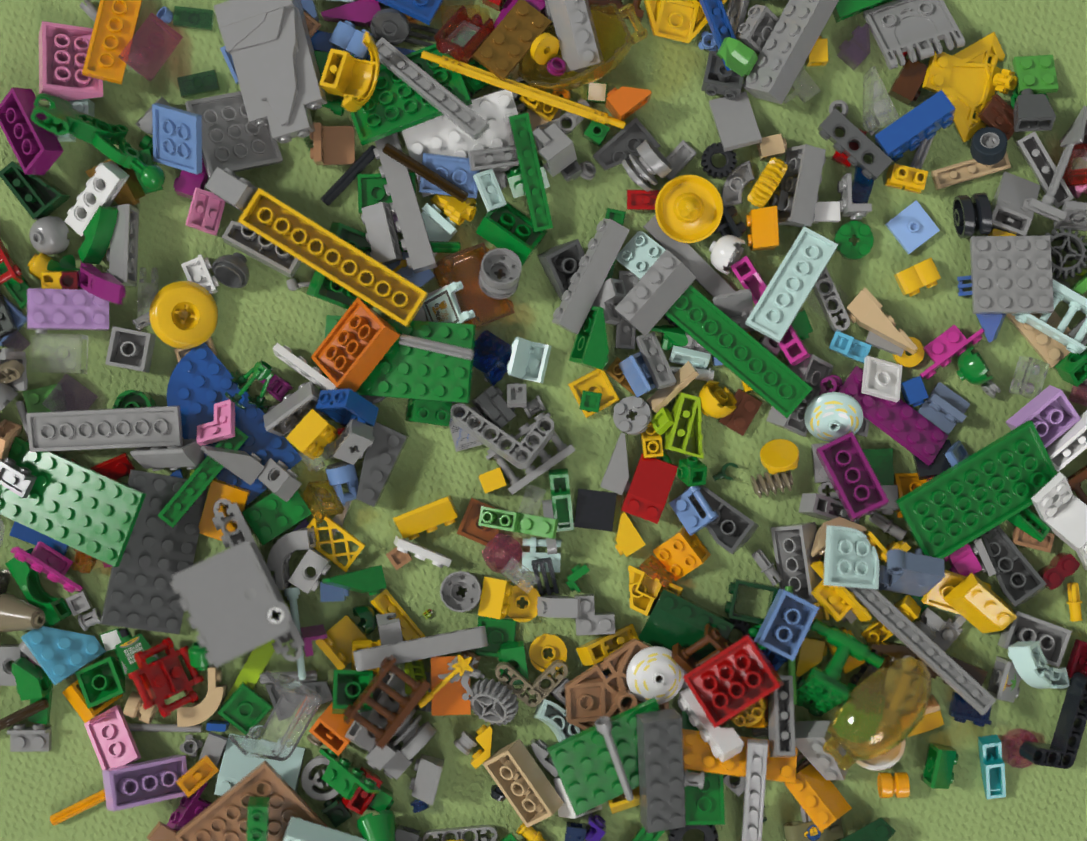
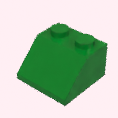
(348, 687)
(939, 766)

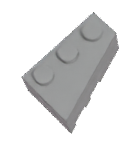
(809, 739)

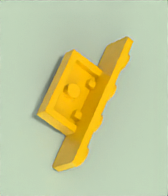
(837, 599)

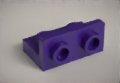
(597, 828)

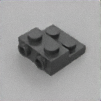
(719, 80)

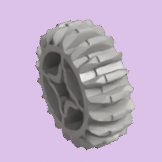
(493, 702)

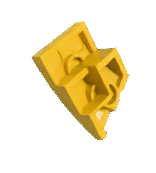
(645, 590)

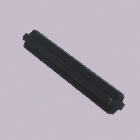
(342, 183)

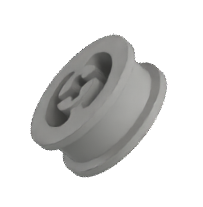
(308, 781)

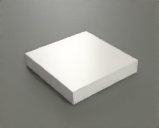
(882, 379)

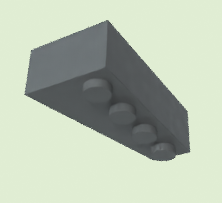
(379, 462)

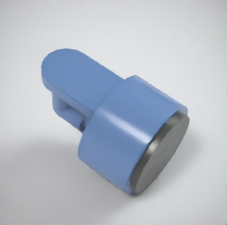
(342, 473)

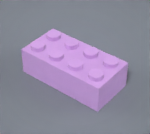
(66, 310)
(143, 782)

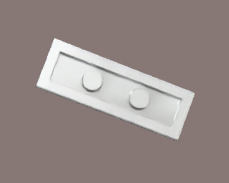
(422, 552)

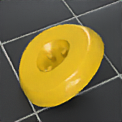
(688, 208)
(183, 314)

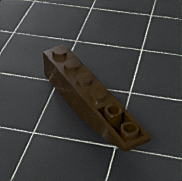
(898, 651)

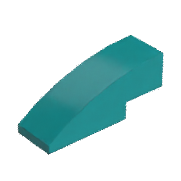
(992, 766)

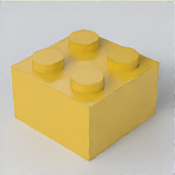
(312, 435)

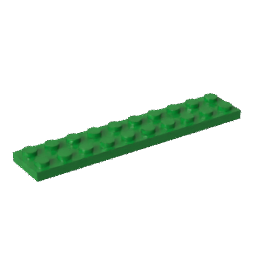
(738, 351)

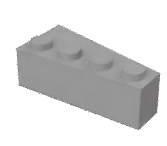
(260, 249)

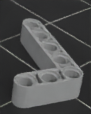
(503, 438)

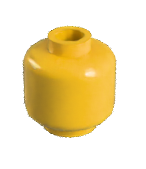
(38, 264)

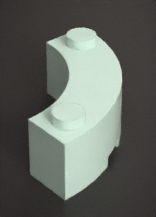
(1033, 666)
(555, 718)

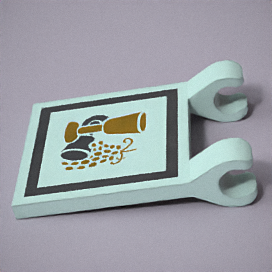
(444, 308)

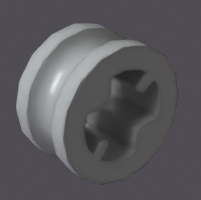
(991, 389)

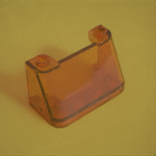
(465, 267)

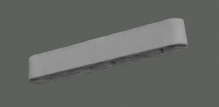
(422, 647)

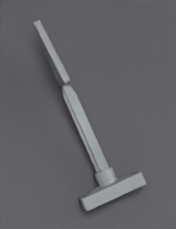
(1045, 207)

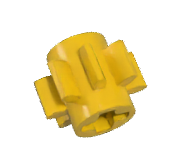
(1005, 81)

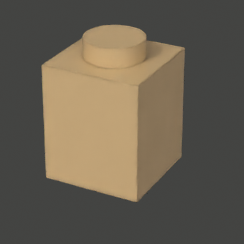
(772, 147)

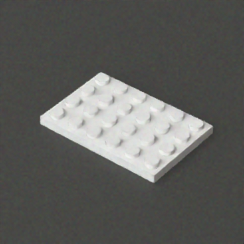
(446, 138)

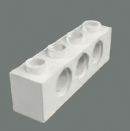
(105, 194)

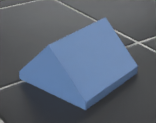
(637, 374)

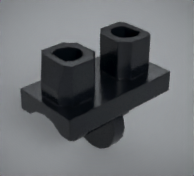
(727, 225)

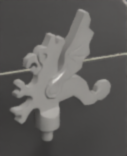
(465, 677)

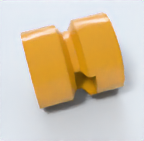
(893, 785)

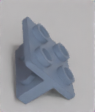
(944, 408)

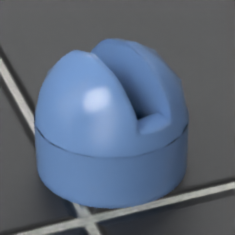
(165, 15)

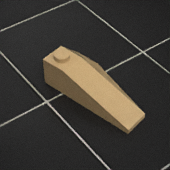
(868, 314)

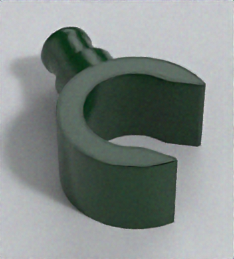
(721, 475)

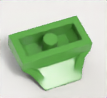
(737, 56)

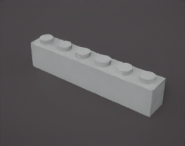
(590, 275)

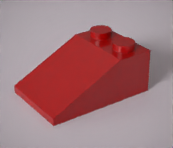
(649, 488)

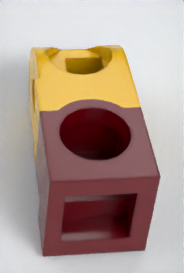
(60, 279)

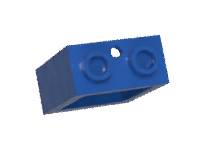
(345, 405)

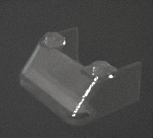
(286, 722)

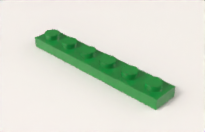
(530, 172)
(198, 482)

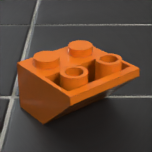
(331, 730)

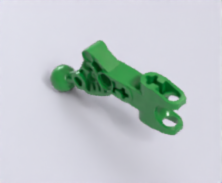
(64, 119)

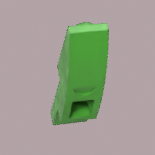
(518, 522)

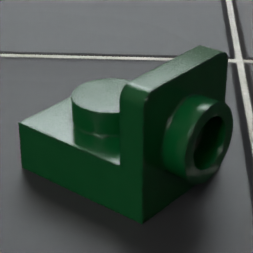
(336, 811)

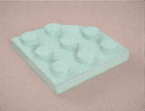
(850, 559)

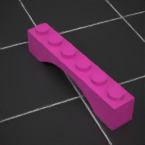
(751, 279)

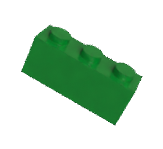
(510, 230)

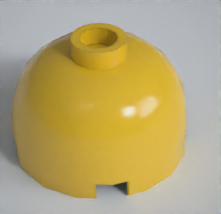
(716, 401)

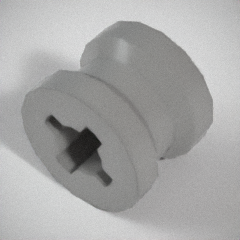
(465, 742)

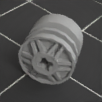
(647, 165)
(500, 264)
(450, 587)
(413, 735)

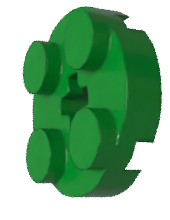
(862, 232)

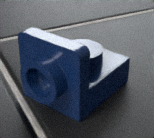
(575, 831)

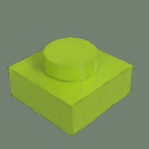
(662, 420)

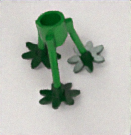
(260, 371)

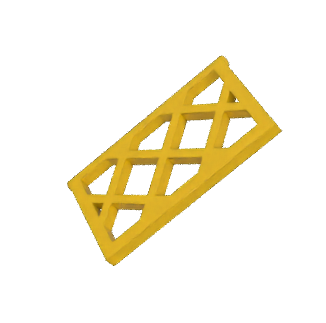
(347, 537)

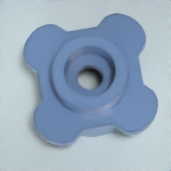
(704, 45)

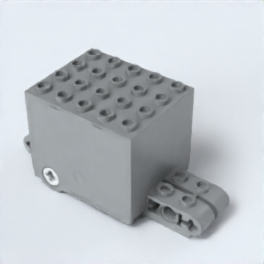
(235, 596)

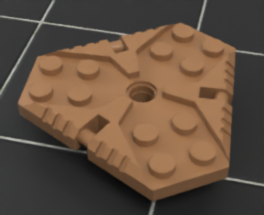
(598, 695)

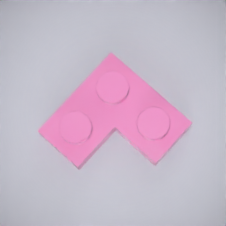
(221, 428)

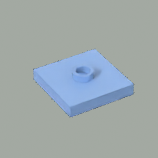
(912, 227)

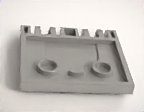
(912, 26)

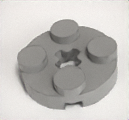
(642, 419)

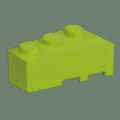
(685, 433)

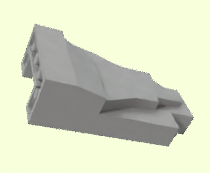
(273, 64)

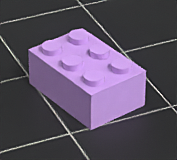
(1050, 414)

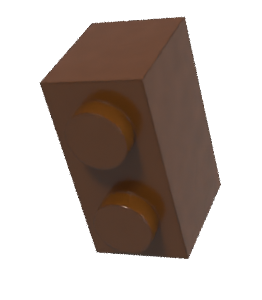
(908, 82)

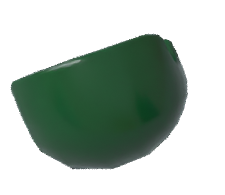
(367, 618)

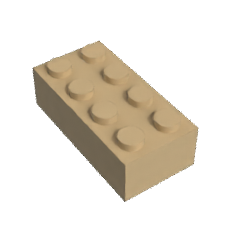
(523, 783)

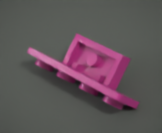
(947, 346)
(49, 562)

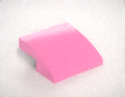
(205, 211)

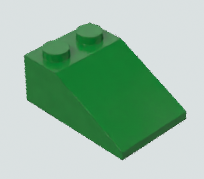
(591, 342)

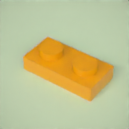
(197, 776)

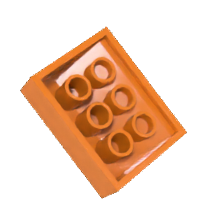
(354, 346)

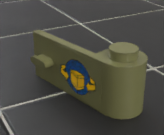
(809, 831)

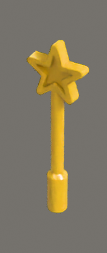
(461, 666)

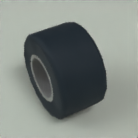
(988, 145)

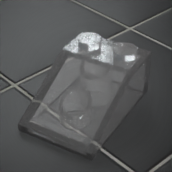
(877, 105)
(58, 353)

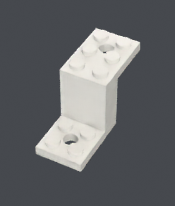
(1064, 514)

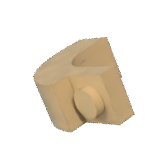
(197, 713)

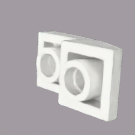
(827, 212)

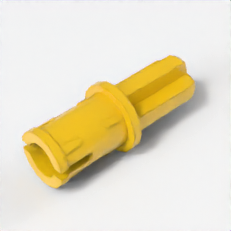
(1074, 601)

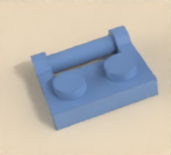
(689, 514)

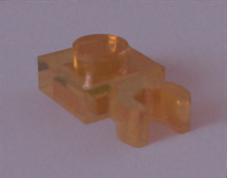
(656, 569)

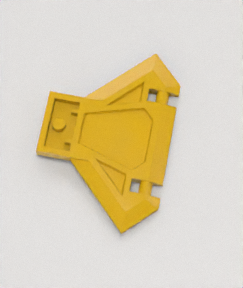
(966, 81)

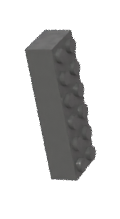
(661, 770)

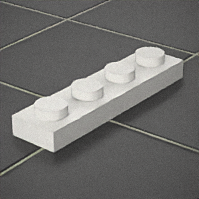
(301, 366)

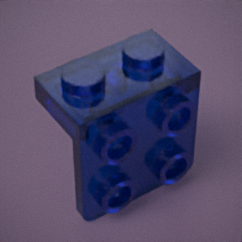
(491, 356)

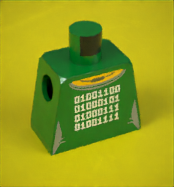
(128, 647)

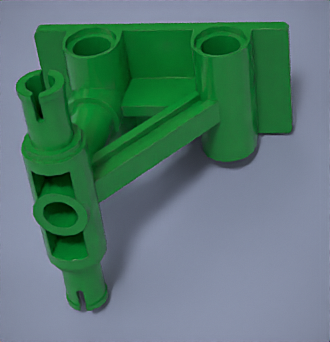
(823, 688)

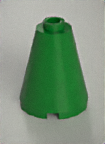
(377, 827)

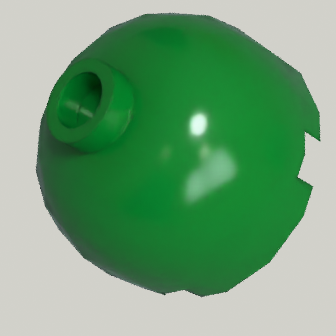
(973, 367)

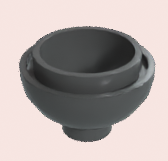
(231, 270)

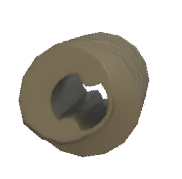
(771, 483)

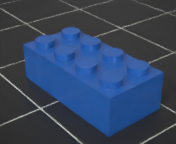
(916, 126)

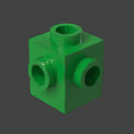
(692, 471)

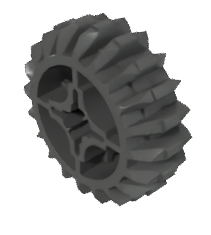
(1081, 256)

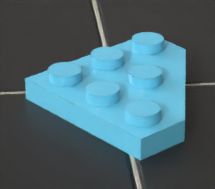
(62, 651)

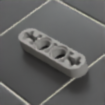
(460, 831)

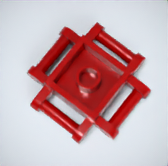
(164, 678)

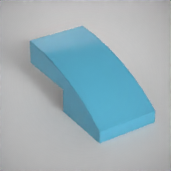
(849, 347)

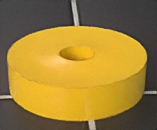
(544, 48)
(912, 360)

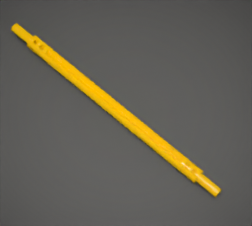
(523, 89)

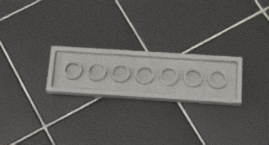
(104, 428)

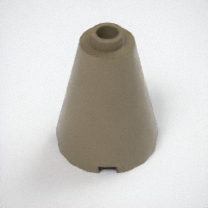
(19, 614)

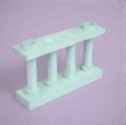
(1076, 303)

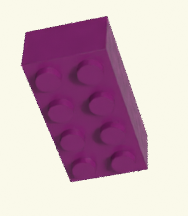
(32, 145)
(852, 476)

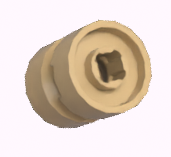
(135, 709)

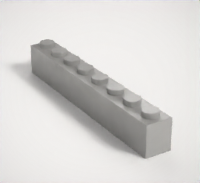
(406, 207)

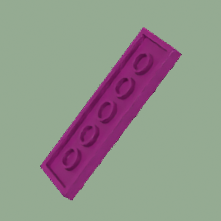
(897, 420)

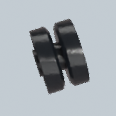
(972, 215)

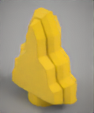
(455, 209)

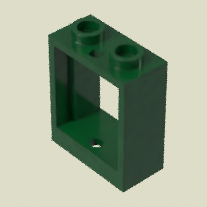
(733, 590)

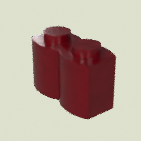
(1060, 567)

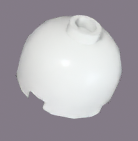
(726, 252)

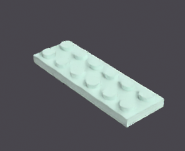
(791, 284)

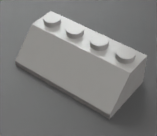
(575, 33)
(802, 184)
(124, 246)
(655, 292)
(812, 372)
(793, 558)

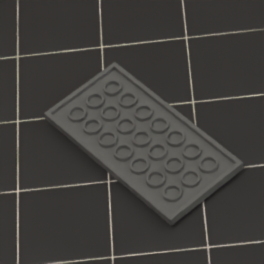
(140, 588)

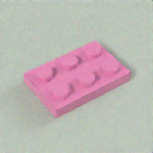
(112, 739)

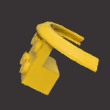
(350, 76)

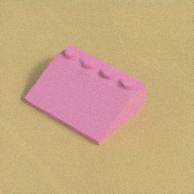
(62, 62)

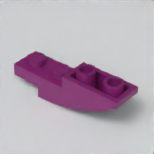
(101, 284)

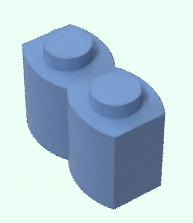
(349, 39)

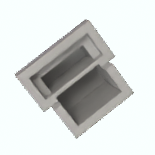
(554, 148)

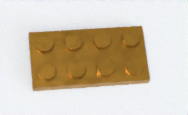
(511, 39)

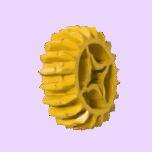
(767, 182)

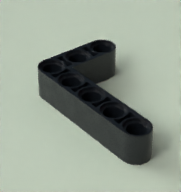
(1068, 732)

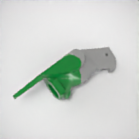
(676, 336)

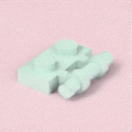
(527, 557)

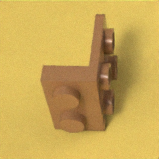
(333, 145)

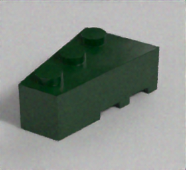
(33, 191)
(874, 831)

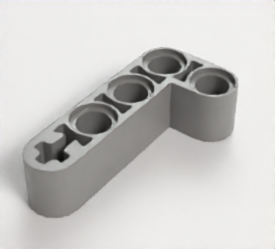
(831, 295)

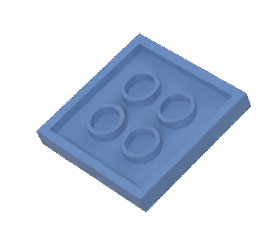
(177, 138)

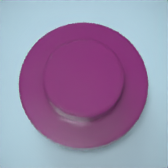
(556, 66)

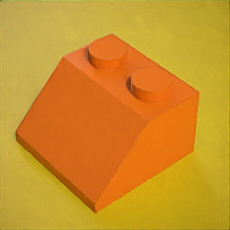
(626, 101)

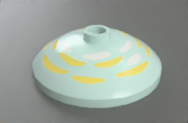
(833, 409)

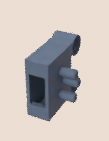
(910, 572)

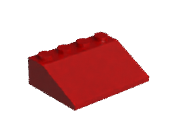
(732, 680)

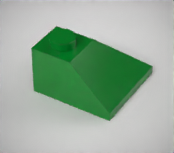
(101, 681)

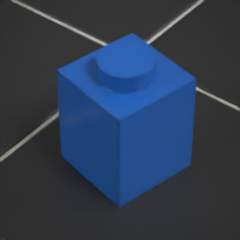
(914, 391)

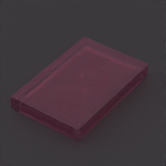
(150, 47)

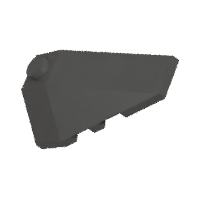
(561, 263)
(731, 527)
(1014, 572)

